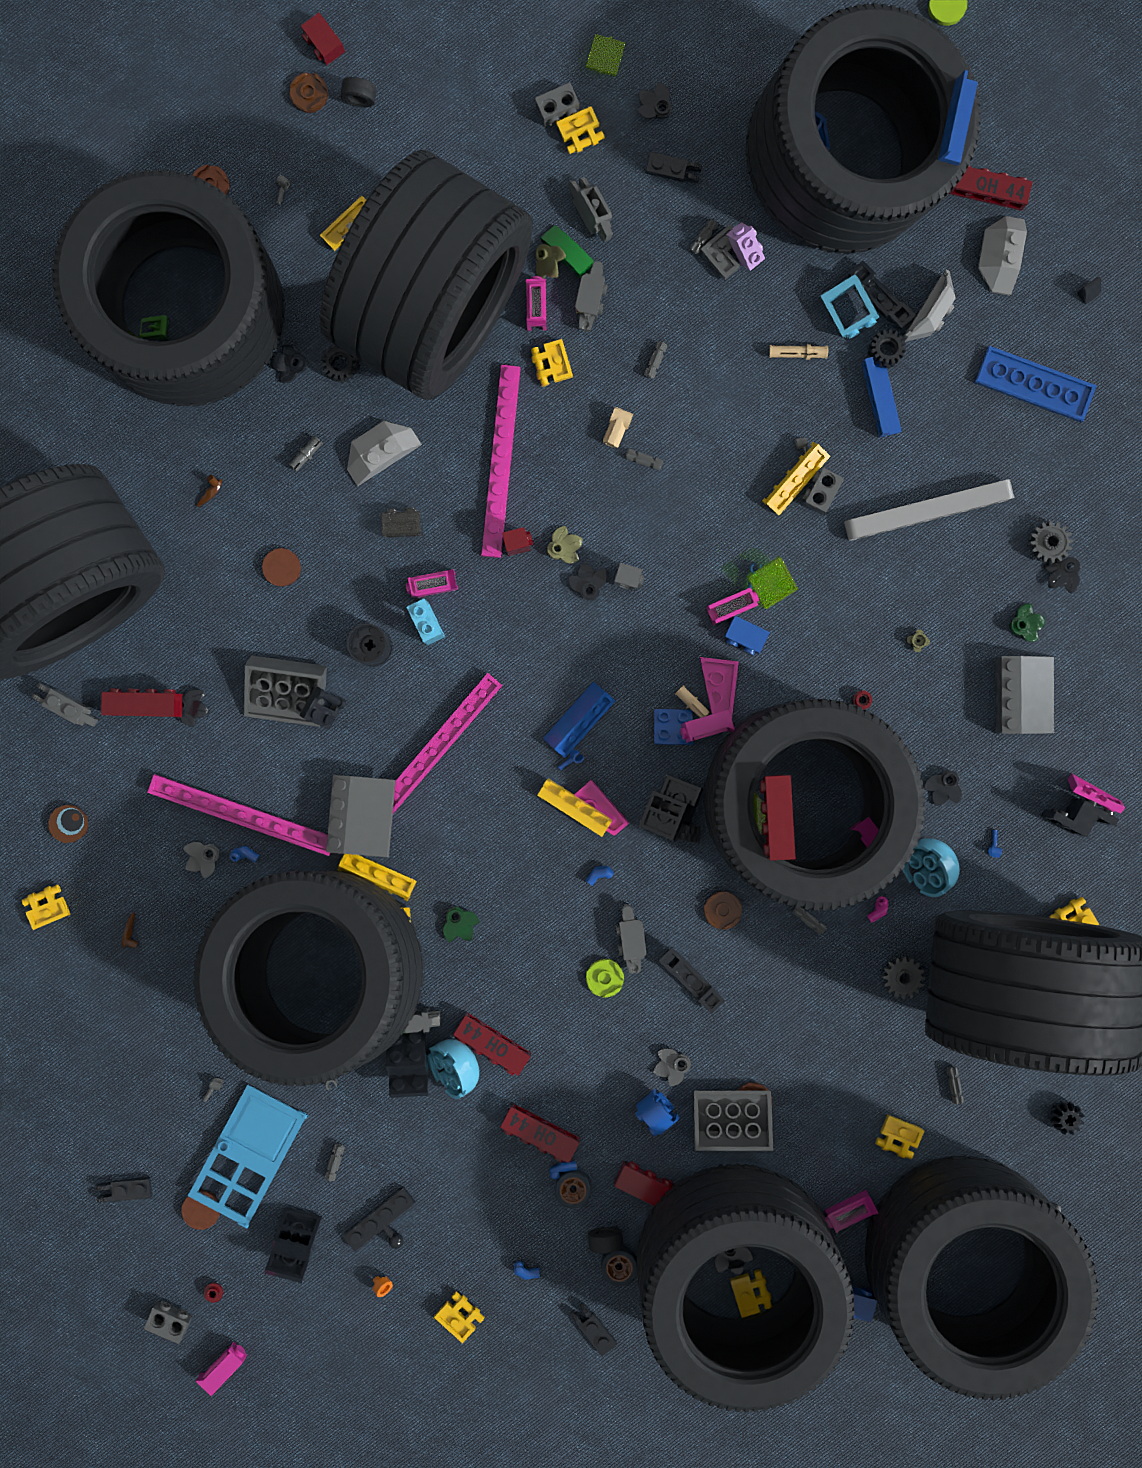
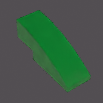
(575, 257)

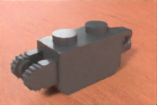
(592, 208)
(589, 297)
(65, 706)
(632, 939)

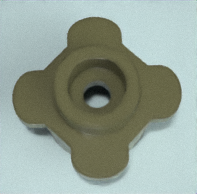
(924, 641)

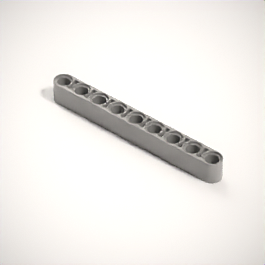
(929, 510)

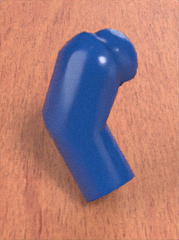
(243, 852)
(599, 872)
(561, 1167)
(524, 1273)

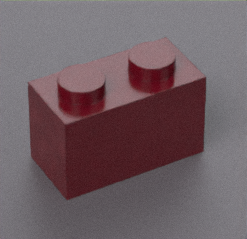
(322, 38)
(517, 541)

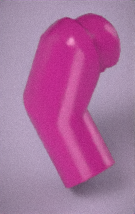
(880, 909)

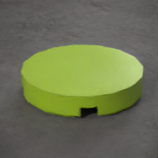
(947, 11)
(604, 977)

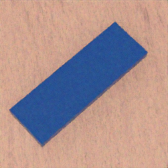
(1035, 384)

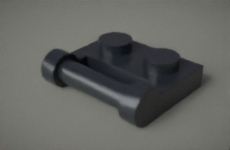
(319, 713)

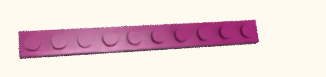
(501, 461)
(444, 738)
(238, 814)

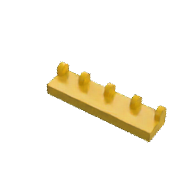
(796, 478)
(575, 807)
(377, 874)

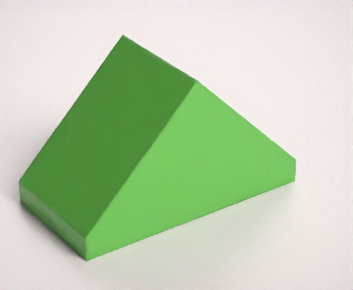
(160, 327)

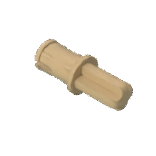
(692, 702)

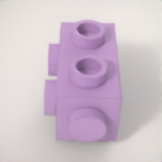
(746, 246)

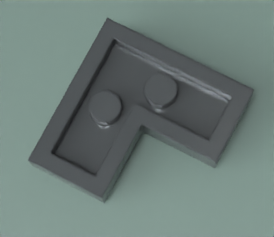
(718, 254)

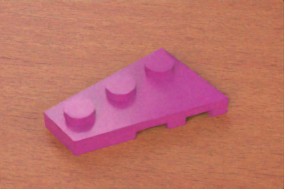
(720, 683)
(1095, 794)
(596, 798)

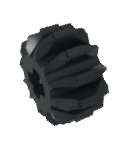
(1062, 1114)

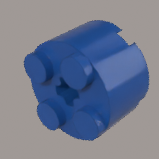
(656, 1112)

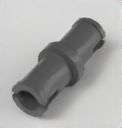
(305, 453)

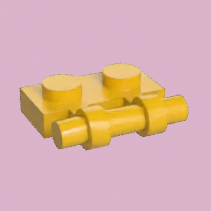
(578, 124)
(557, 360)
(49, 912)
(1083, 916)
(901, 1131)
(745, 1295)
(455, 1321)

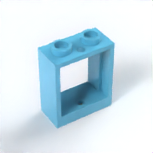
(838, 291)
(425, 621)

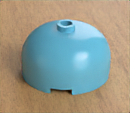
(939, 869)
(460, 1067)

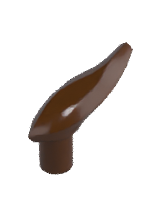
(212, 491)
(128, 932)

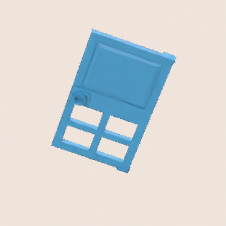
(256, 1139)

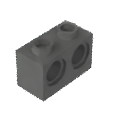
(554, 99)
(826, 493)
(629, 577)
(166, 1327)

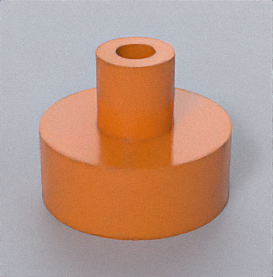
(381, 1286)

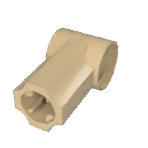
(618, 424)

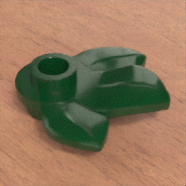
(1029, 623)
(460, 926)

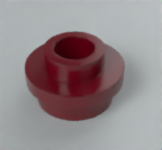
(868, 699)
(213, 1287)

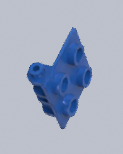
(668, 724)

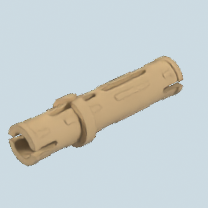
(799, 351)

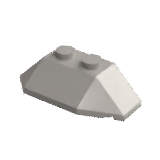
(1002, 254)
(933, 310)
(379, 449)

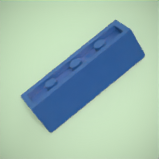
(958, 119)
(881, 398)
(579, 719)

